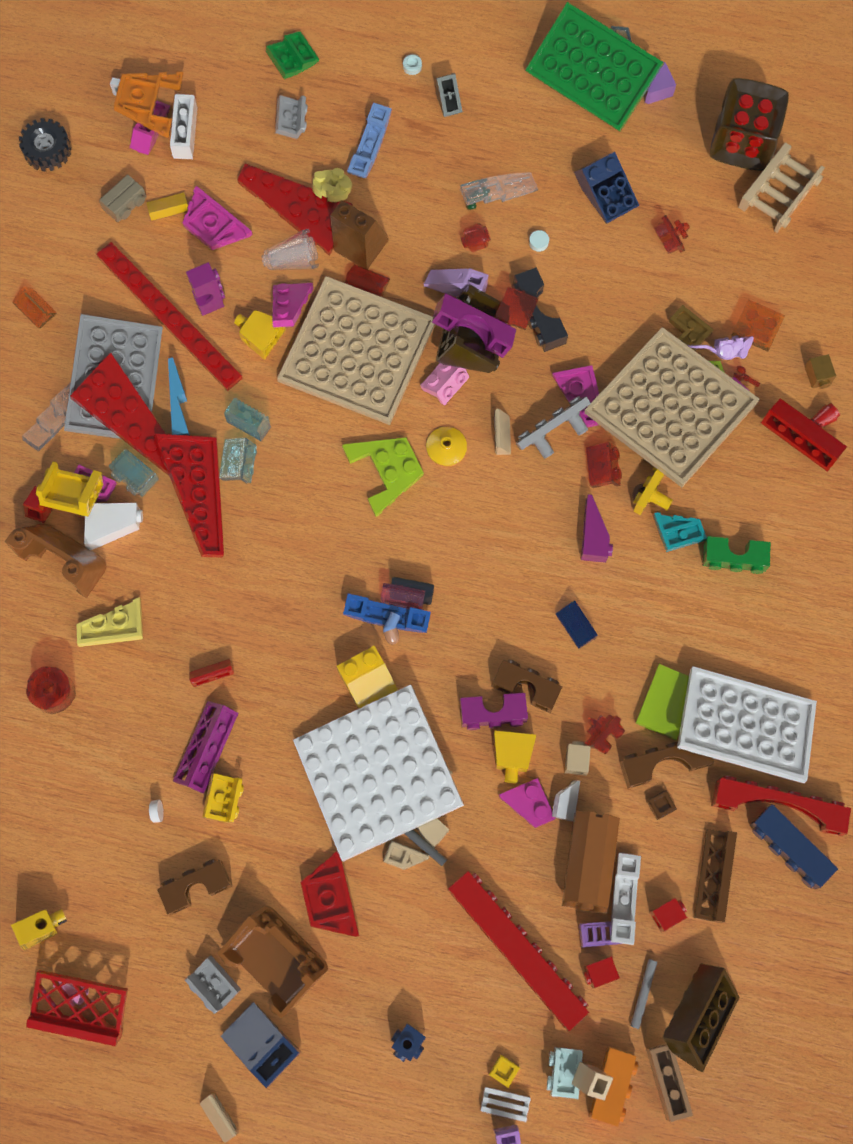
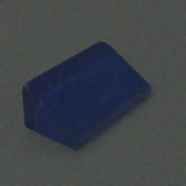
(576, 624)

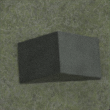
(448, 95)

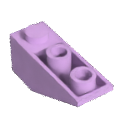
(456, 280)

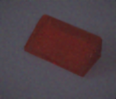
(367, 280)

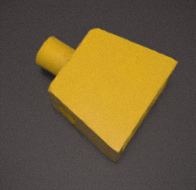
(259, 332)
(513, 753)

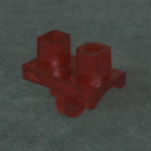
(674, 242)
(600, 731)

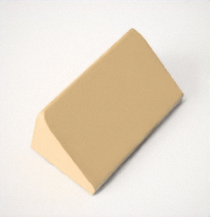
(502, 433)
(219, 1117)

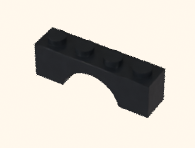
(549, 331)

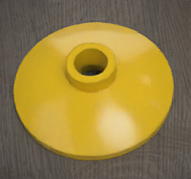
(449, 454)

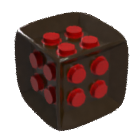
(749, 124)

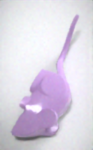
(729, 348)

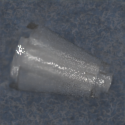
(292, 253)

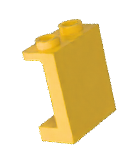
(69, 490)

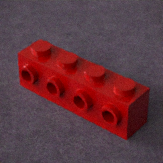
(803, 434)

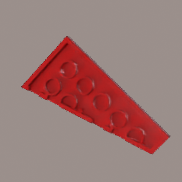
(293, 203)
(118, 406)
(195, 477)

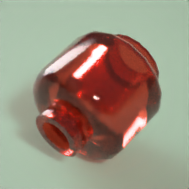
(475, 237)

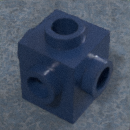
(414, 1036)

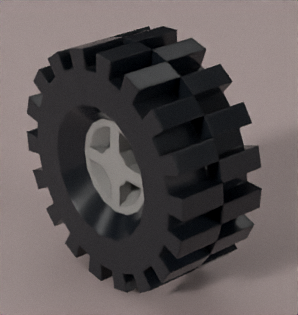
(45, 135)

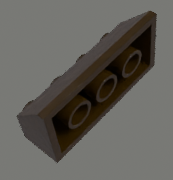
(701, 1016)

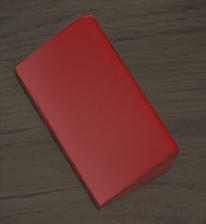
(211, 673)

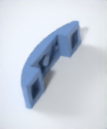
(371, 141)

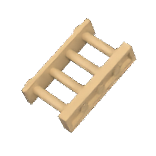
(773, 171)

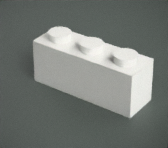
(183, 126)

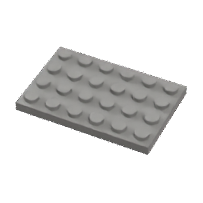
(134, 348)

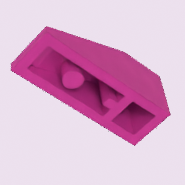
(143, 138)

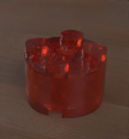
(39, 693)

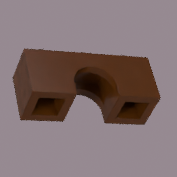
(545, 690)
(175, 892)

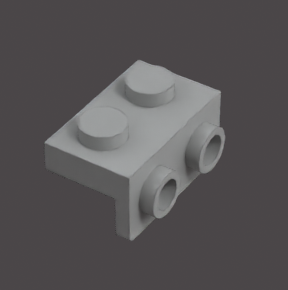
(291, 116)
(212, 985)

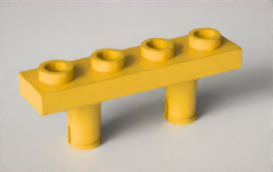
(651, 494)

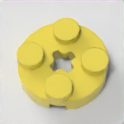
(325, 179)

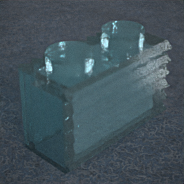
(247, 419)
(133, 473)

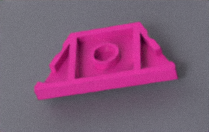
(212, 222)

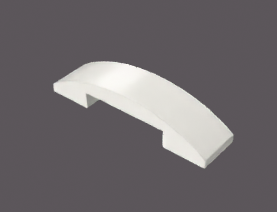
(624, 899)

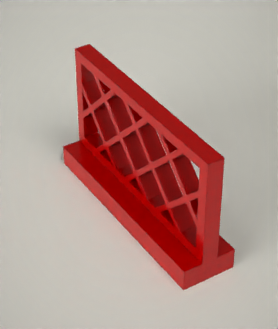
(70, 1025)

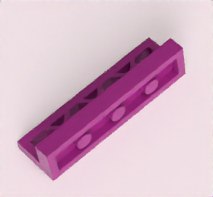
(208, 747)

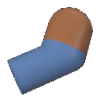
(390, 630)

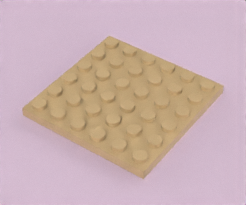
(357, 350)
(671, 406)

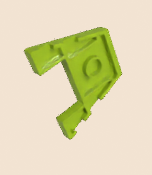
(394, 464)

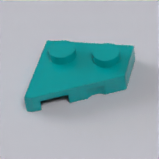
(679, 531)

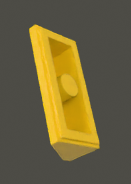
(167, 206)

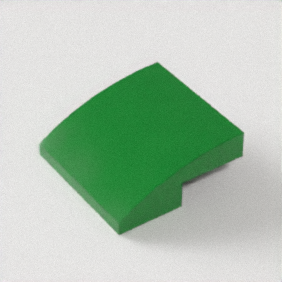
(292, 55)

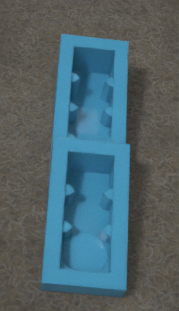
(177, 396)

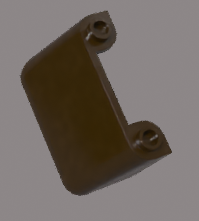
(464, 346)

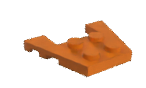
(138, 97)

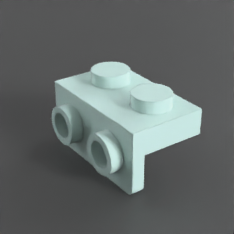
(564, 1067)

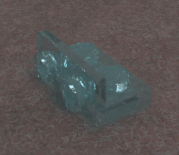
(238, 460)

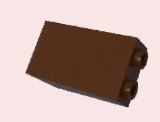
(356, 235)

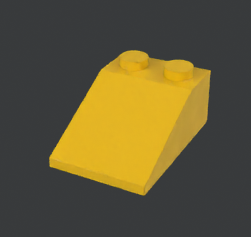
(366, 677)

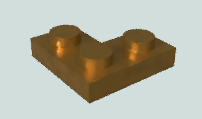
(693, 328)

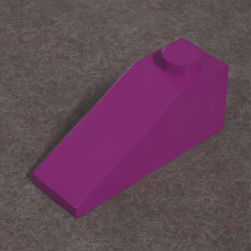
(595, 535)

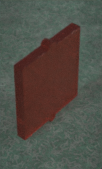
(516, 308)

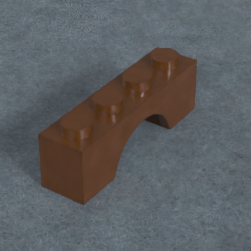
(639, 769)

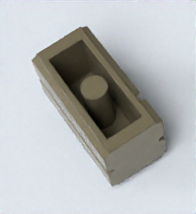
(123, 198)

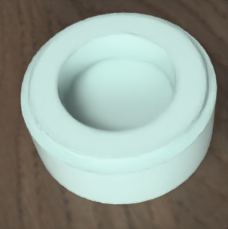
(412, 64)
(539, 240)

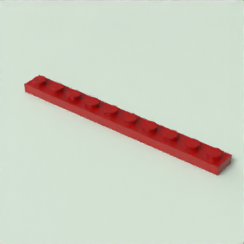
(169, 316)

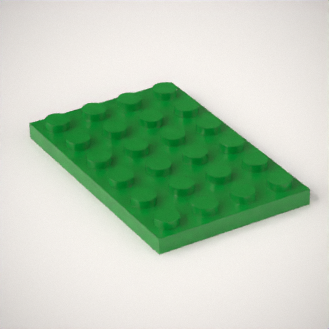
(594, 66)

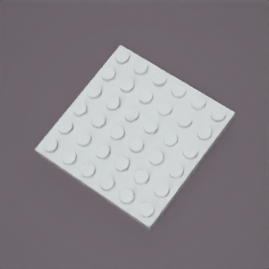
(377, 773)

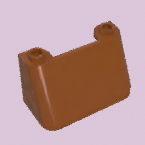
(82, 566)
(275, 958)

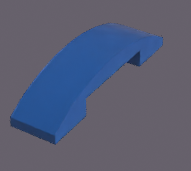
(378, 613)

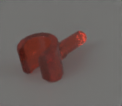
(743, 376)

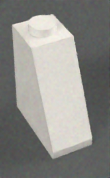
(111, 522)

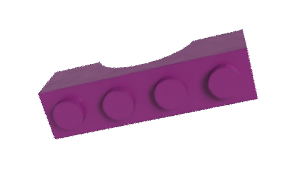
(495, 334)

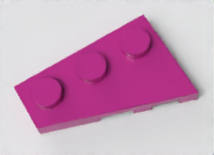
(288, 302)
(578, 383)

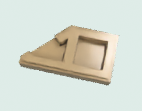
(403, 856)

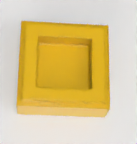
(504, 1071)

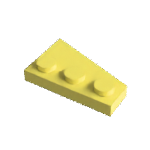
(113, 627)

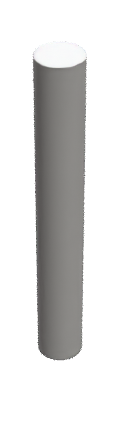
(643, 995)

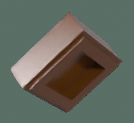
(661, 805)

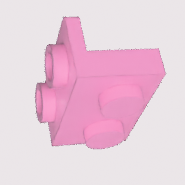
(444, 382)

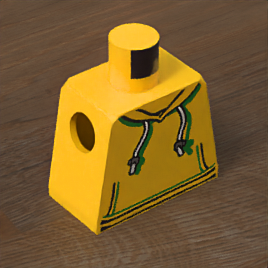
(28, 932)

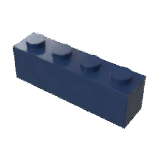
(793, 847)

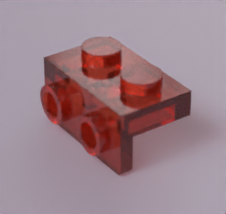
(603, 465)

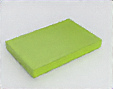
(664, 702)

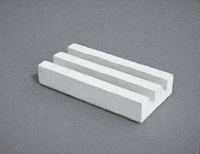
(525, 1108)

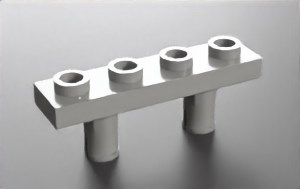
(559, 416)

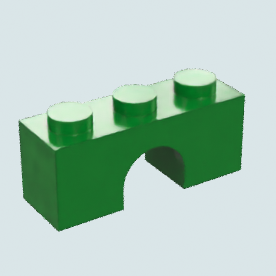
(718, 555)

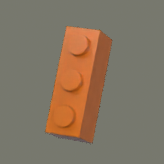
(621, 1068)

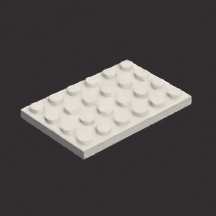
(747, 724)

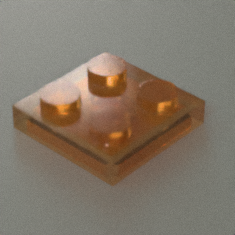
(760, 323)

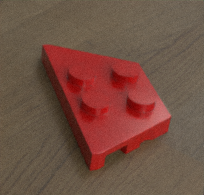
(329, 898)

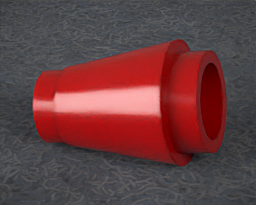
(826, 415)

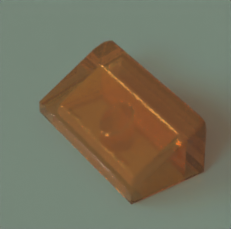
(33, 307)

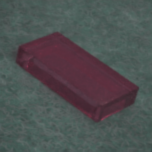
(402, 596)

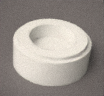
(156, 811)

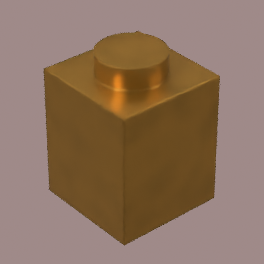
(820, 371)

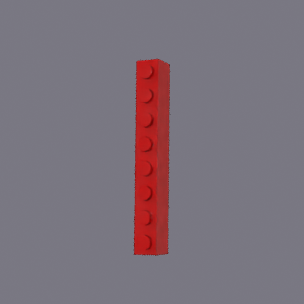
(518, 951)

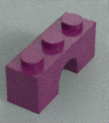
(206, 288)
(475, 715)

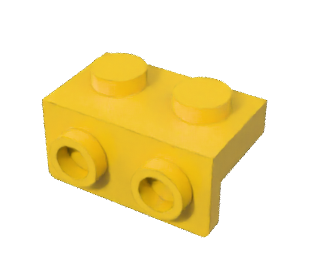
(223, 798)

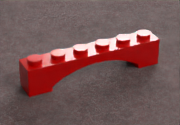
(831, 817)

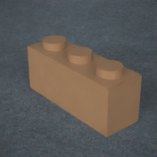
(669, 1083)

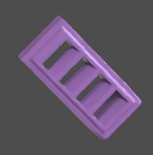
(583, 928)

